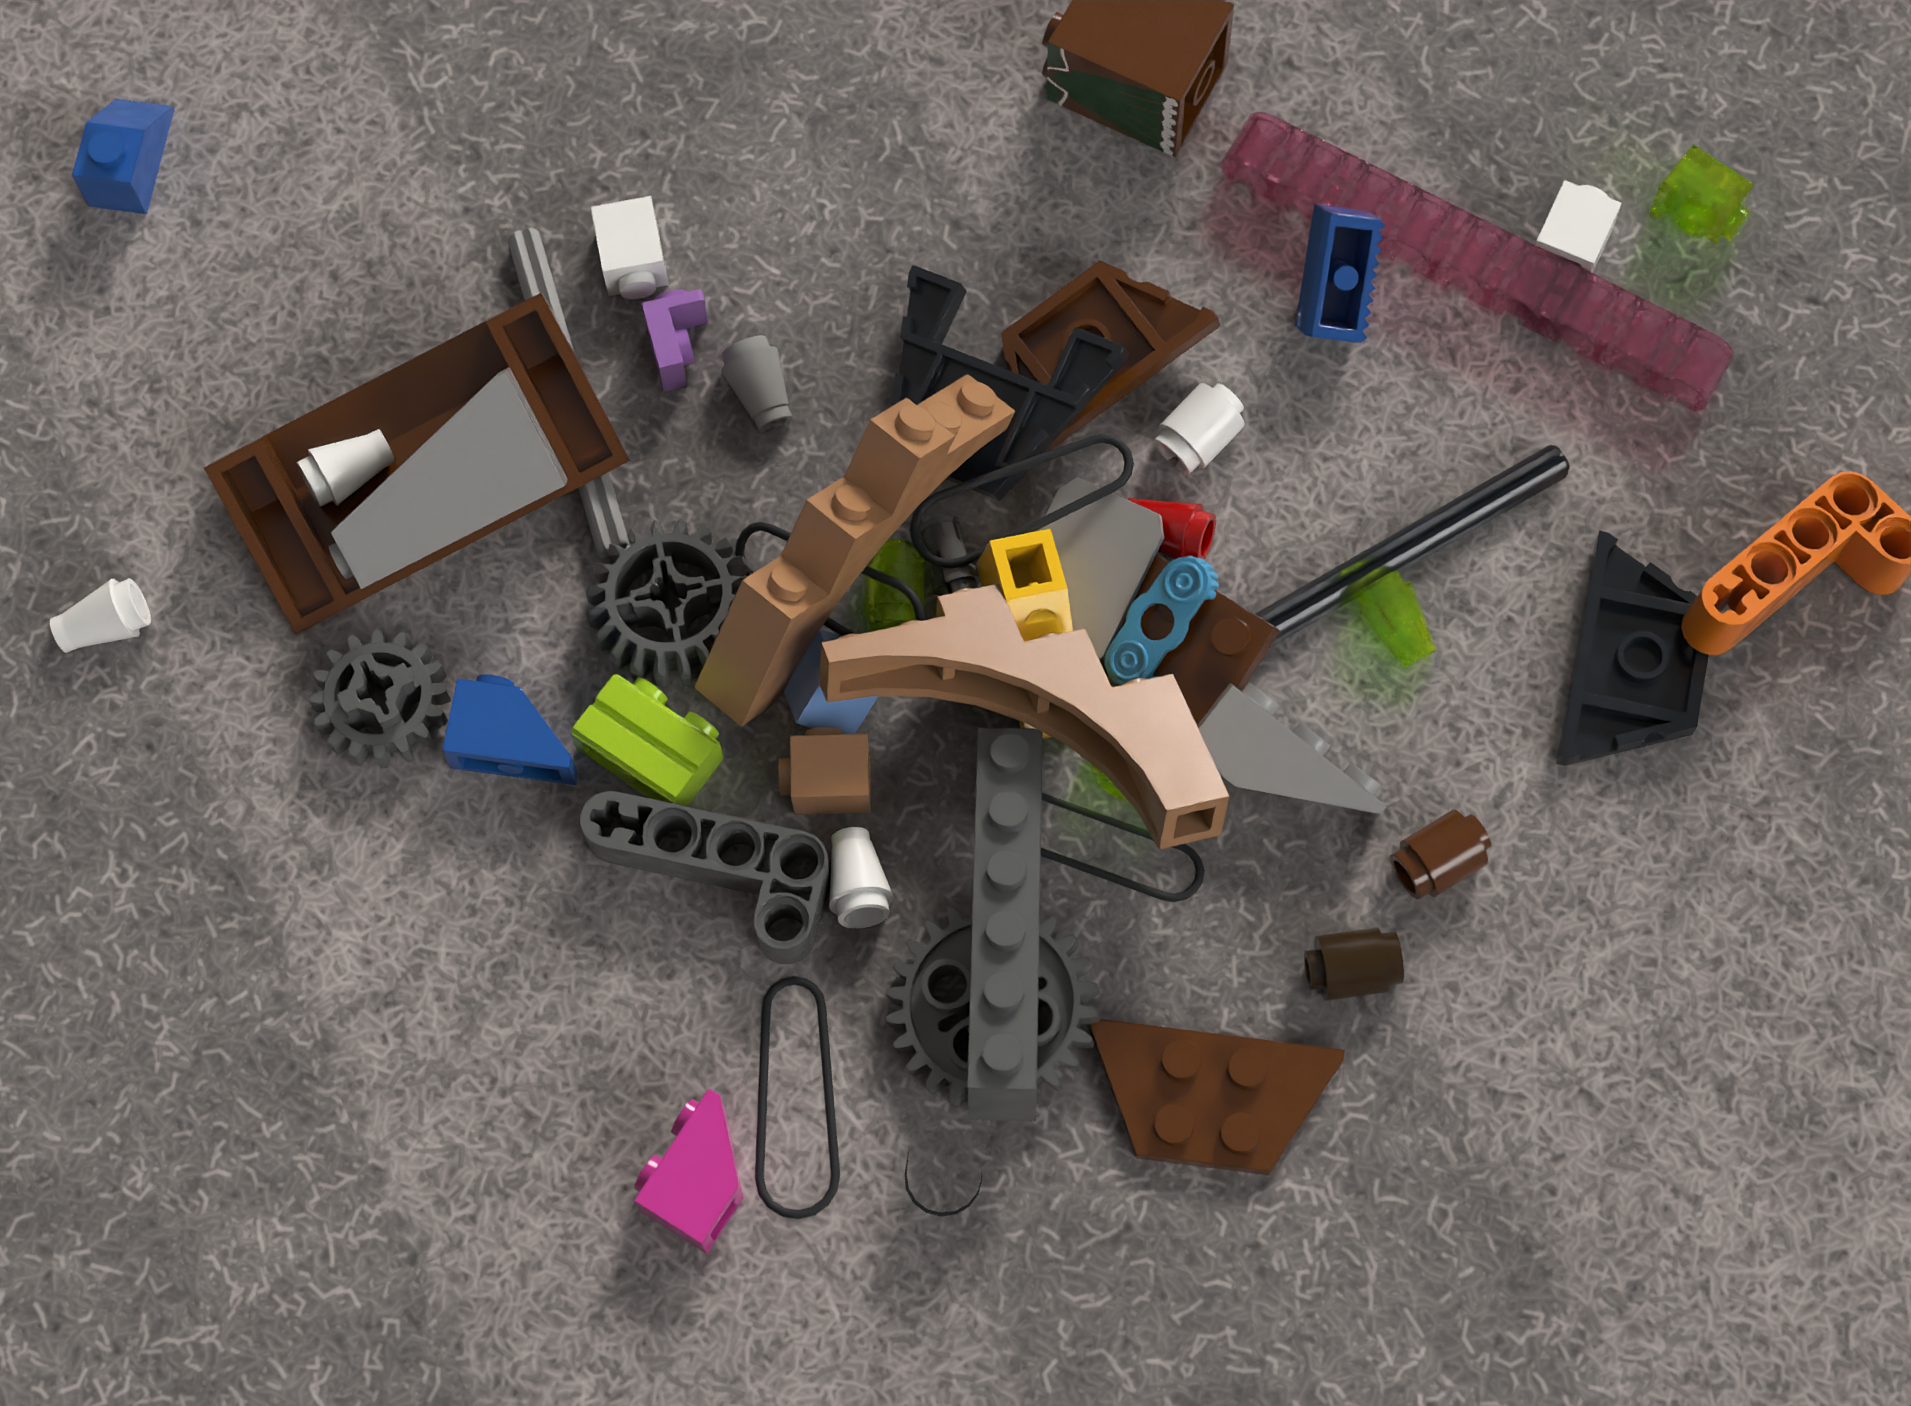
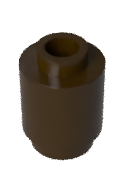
(1354, 963)

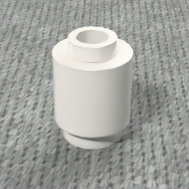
(1200, 427)

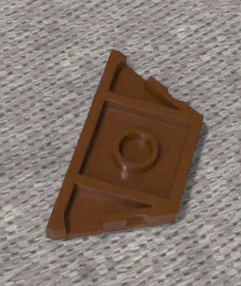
(1113, 307)
(1211, 1094)

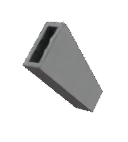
(460, 480)

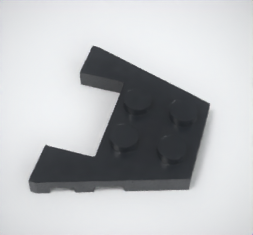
(1040, 409)

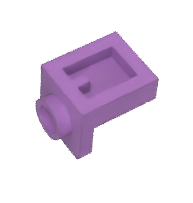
(666, 326)

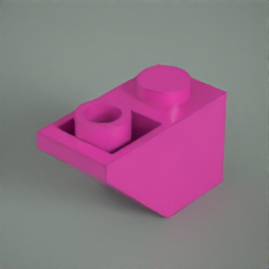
(697, 1179)

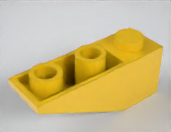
(1031, 583)

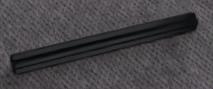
(1416, 541)

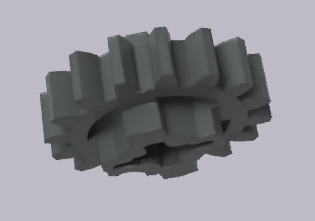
(355, 708)

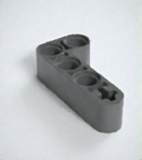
(702, 862)

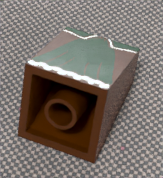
(1138, 64)

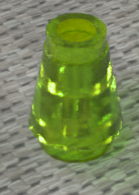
(1396, 618)

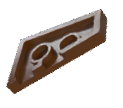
(1219, 648)

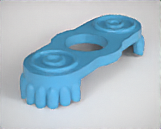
(1182, 588)

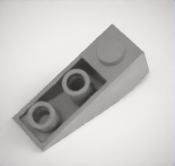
(1267, 757)

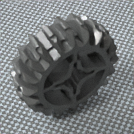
(646, 604)

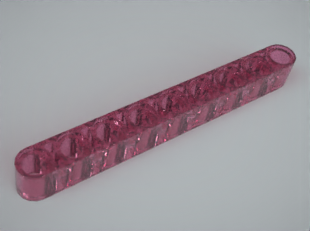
(1485, 261)

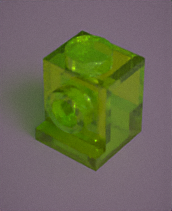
(1704, 197)

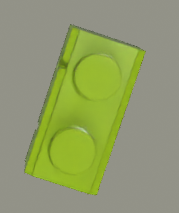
(647, 742)

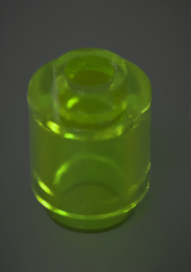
(883, 604)

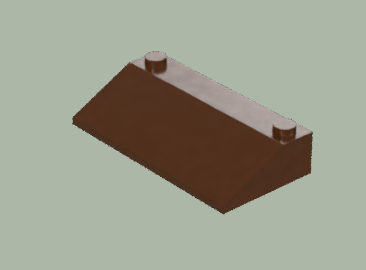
(408, 405)

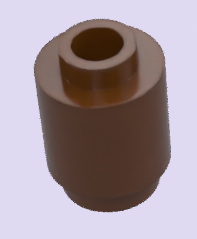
(1441, 854)

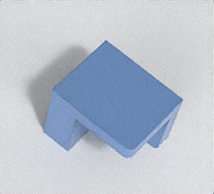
(808, 701)

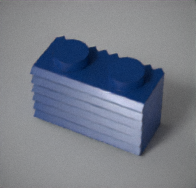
(1339, 273)

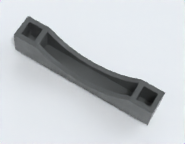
(1005, 926)

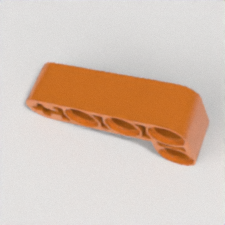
(1838, 523)

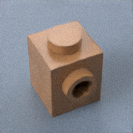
(827, 772)

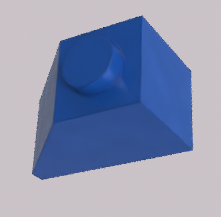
(122, 155)
(502, 733)

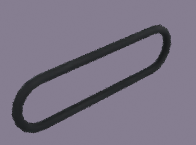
(1172, 897)

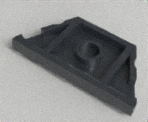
(1632, 666)

